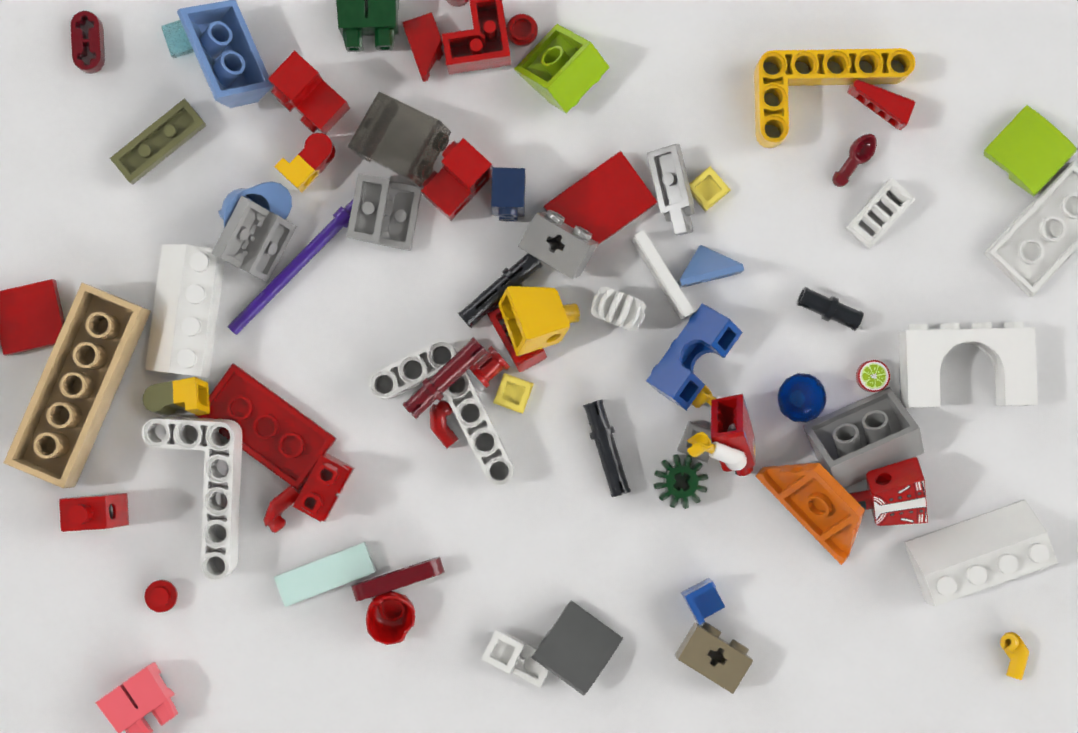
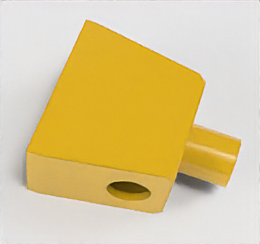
(535, 317)

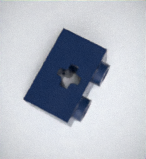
(508, 193)

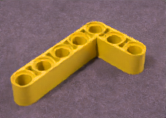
(818, 75)

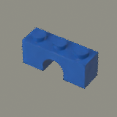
(703, 334)

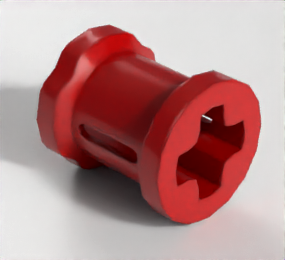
(489, 366)

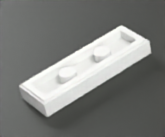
(662, 275)

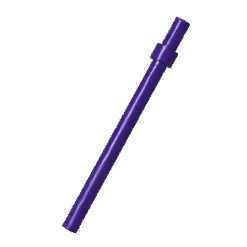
(341, 220)

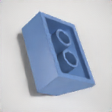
(226, 52)

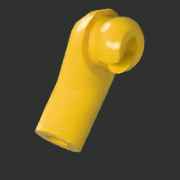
(1017, 653)

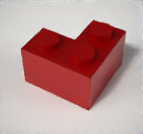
(480, 47)
(302, 88)
(459, 180)

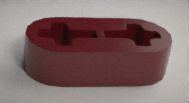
(80, 42)

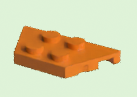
(817, 504)

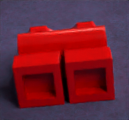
(321, 487)

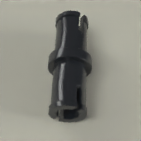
(830, 308)

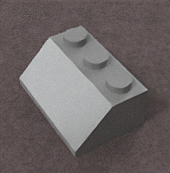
(864, 437)

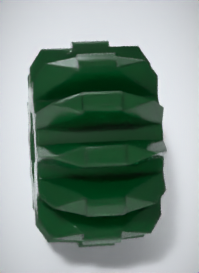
(691, 481)

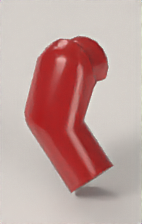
(439, 425)
(277, 506)

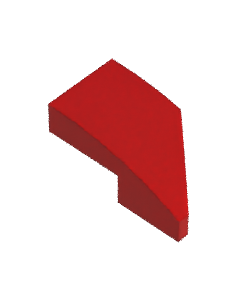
(424, 42)

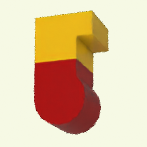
(309, 162)

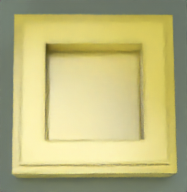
(708, 188)
(513, 393)

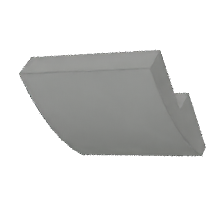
(384, 212)
(254, 239)

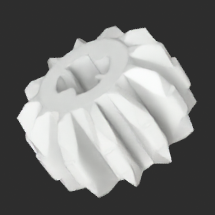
(618, 308)

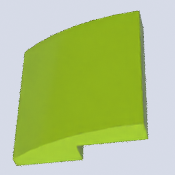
(1030, 150)

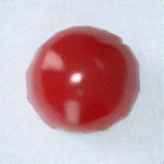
(390, 617)

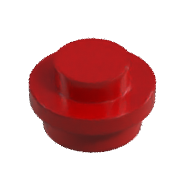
(522, 30)
(161, 596)

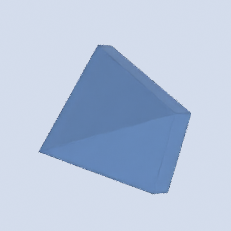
(708, 266)

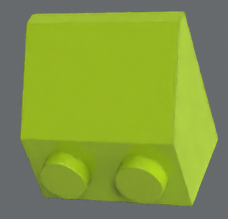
(562, 67)

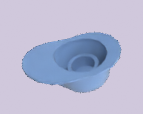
(269, 195)

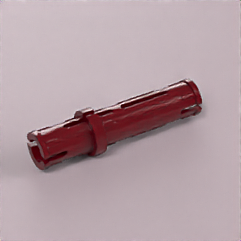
(444, 378)

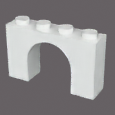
(1009, 348)

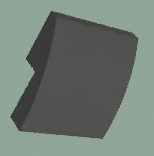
(577, 648)

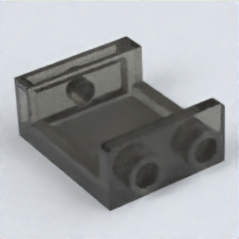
(400, 138)

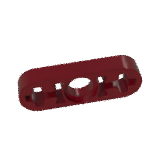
(397, 579)

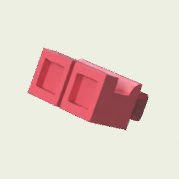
(135, 699)

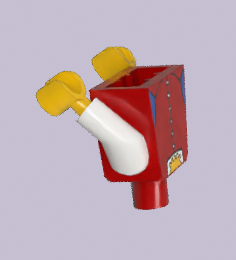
(730, 433)

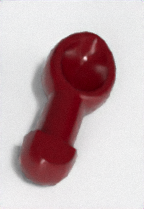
(859, 153)

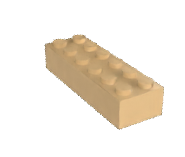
(77, 386)

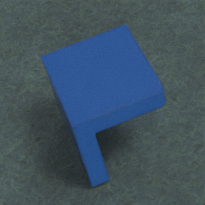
(703, 600)

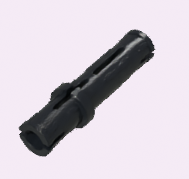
(491, 296)
(606, 448)

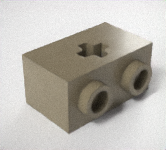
(724, 672)

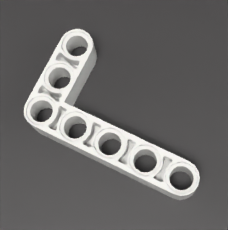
(458, 401)
(213, 482)

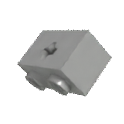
(541, 243)

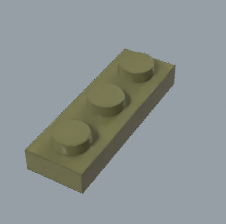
(158, 141)

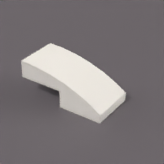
(515, 658)

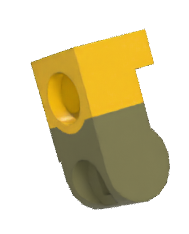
(176, 395)

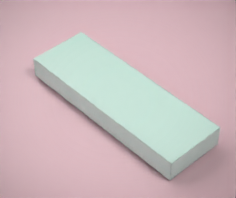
(325, 574)

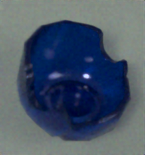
(802, 397)

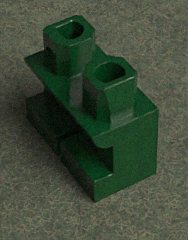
(355, 24)

